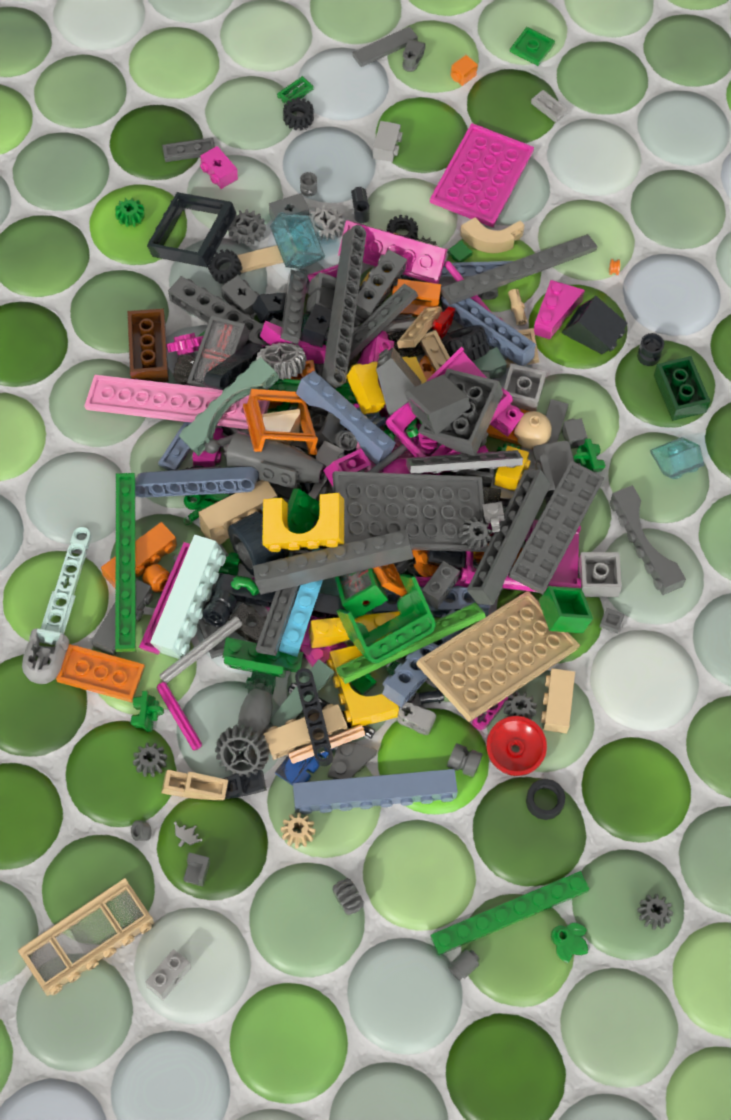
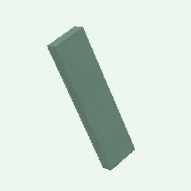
(292, 705)

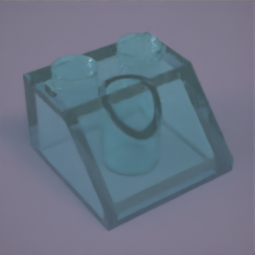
(678, 457)

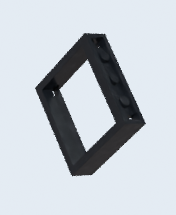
(226, 214)

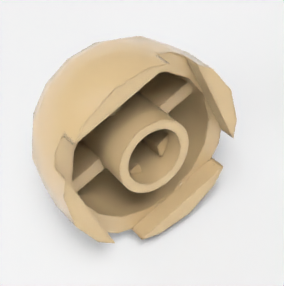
(533, 430)

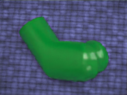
(247, 582)

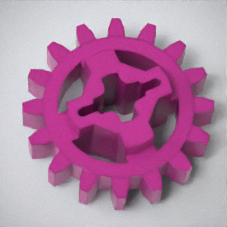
(185, 344)

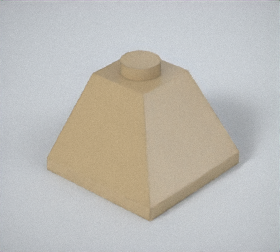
(282, 422)

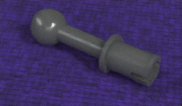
(213, 445)

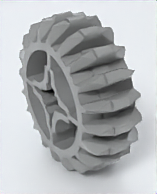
(284, 358)

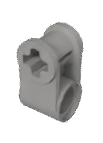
(418, 718)

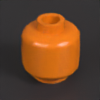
(156, 577)

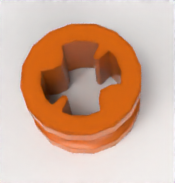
(614, 267)

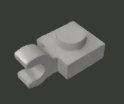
(493, 514)

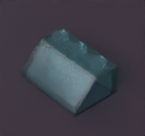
(296, 240)

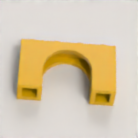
(365, 384)
(327, 531)
(359, 708)

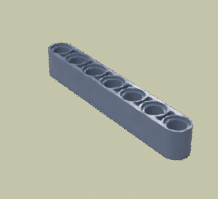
(196, 482)

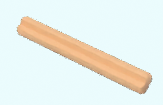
(335, 740)

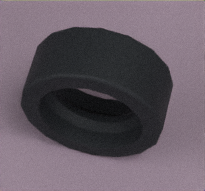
(547, 784)

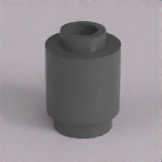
(464, 964)

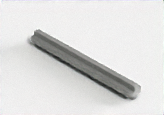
(201, 649)

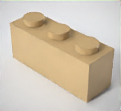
(558, 700)

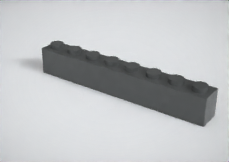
(508, 541)
(333, 562)

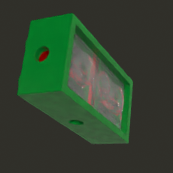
(360, 592)

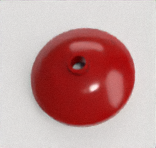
(521, 733)

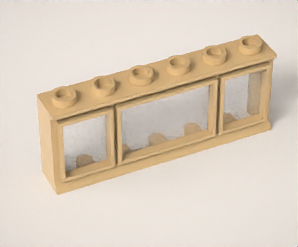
(86, 937)

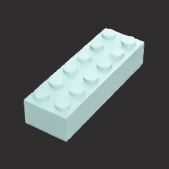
(188, 597)

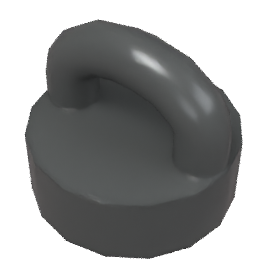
(141, 830)

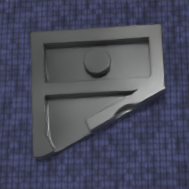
(349, 760)

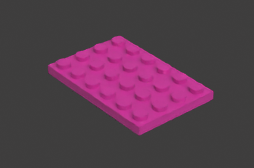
(482, 175)

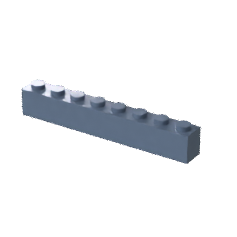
(375, 791)

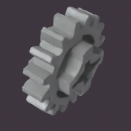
(332, 219)

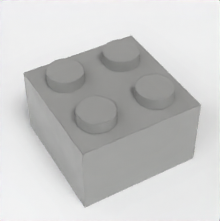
(524, 386)
(600, 574)

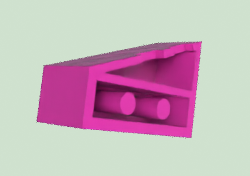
(556, 307)

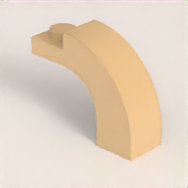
(489, 240)

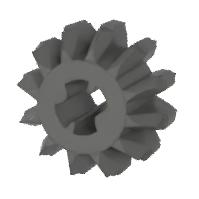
(475, 526)
(514, 702)
(142, 756)
(348, 896)
(657, 905)

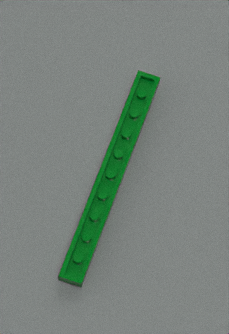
(125, 563)

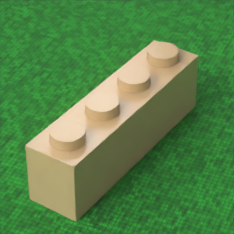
(296, 735)

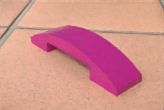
(271, 334)

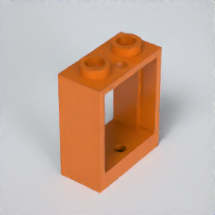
(425, 291)

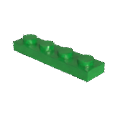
(247, 651)

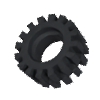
(298, 106)
(403, 223)
(220, 259)

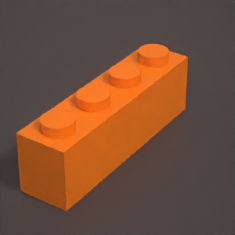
(149, 551)

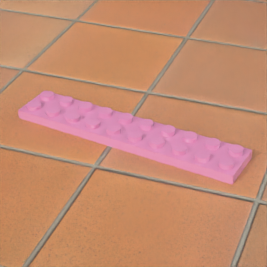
(161, 400)

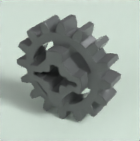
(247, 227)

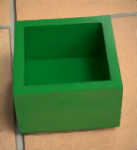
(565, 609)

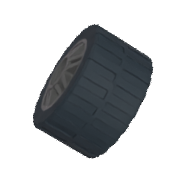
(247, 541)

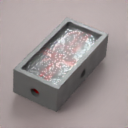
(218, 343)

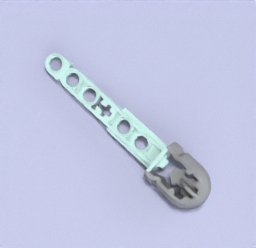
(53, 633)

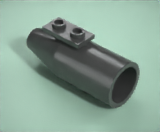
(276, 462)

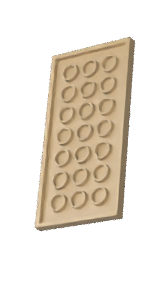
(496, 656)

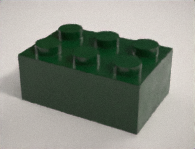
(681, 388)

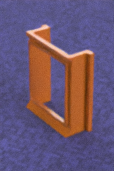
(256, 425)

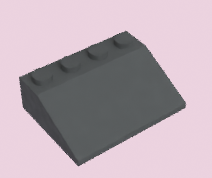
(469, 429)

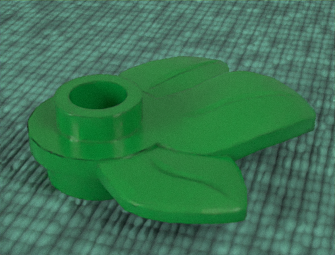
(572, 942)

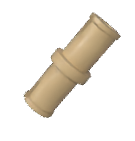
(517, 307)

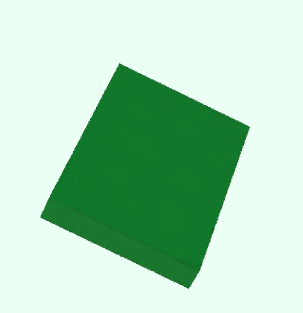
(250, 666)

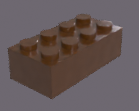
(148, 345)

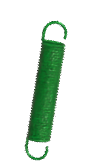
(195, 514)

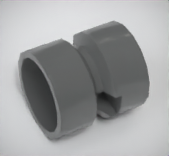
(465, 760)

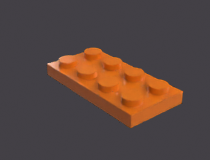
(100, 673)

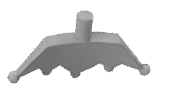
(186, 835)

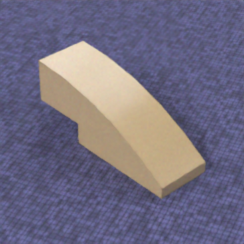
(194, 785)

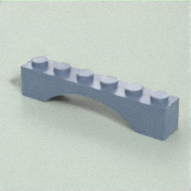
(372, 439)

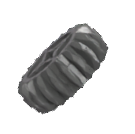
(237, 740)

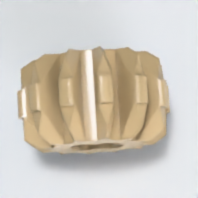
(294, 837)

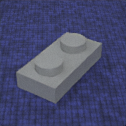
(549, 106)

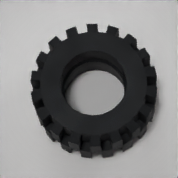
(470, 338)

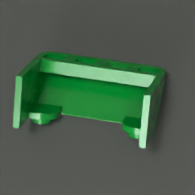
(396, 634)

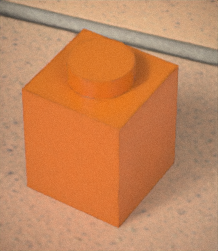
(464, 70)

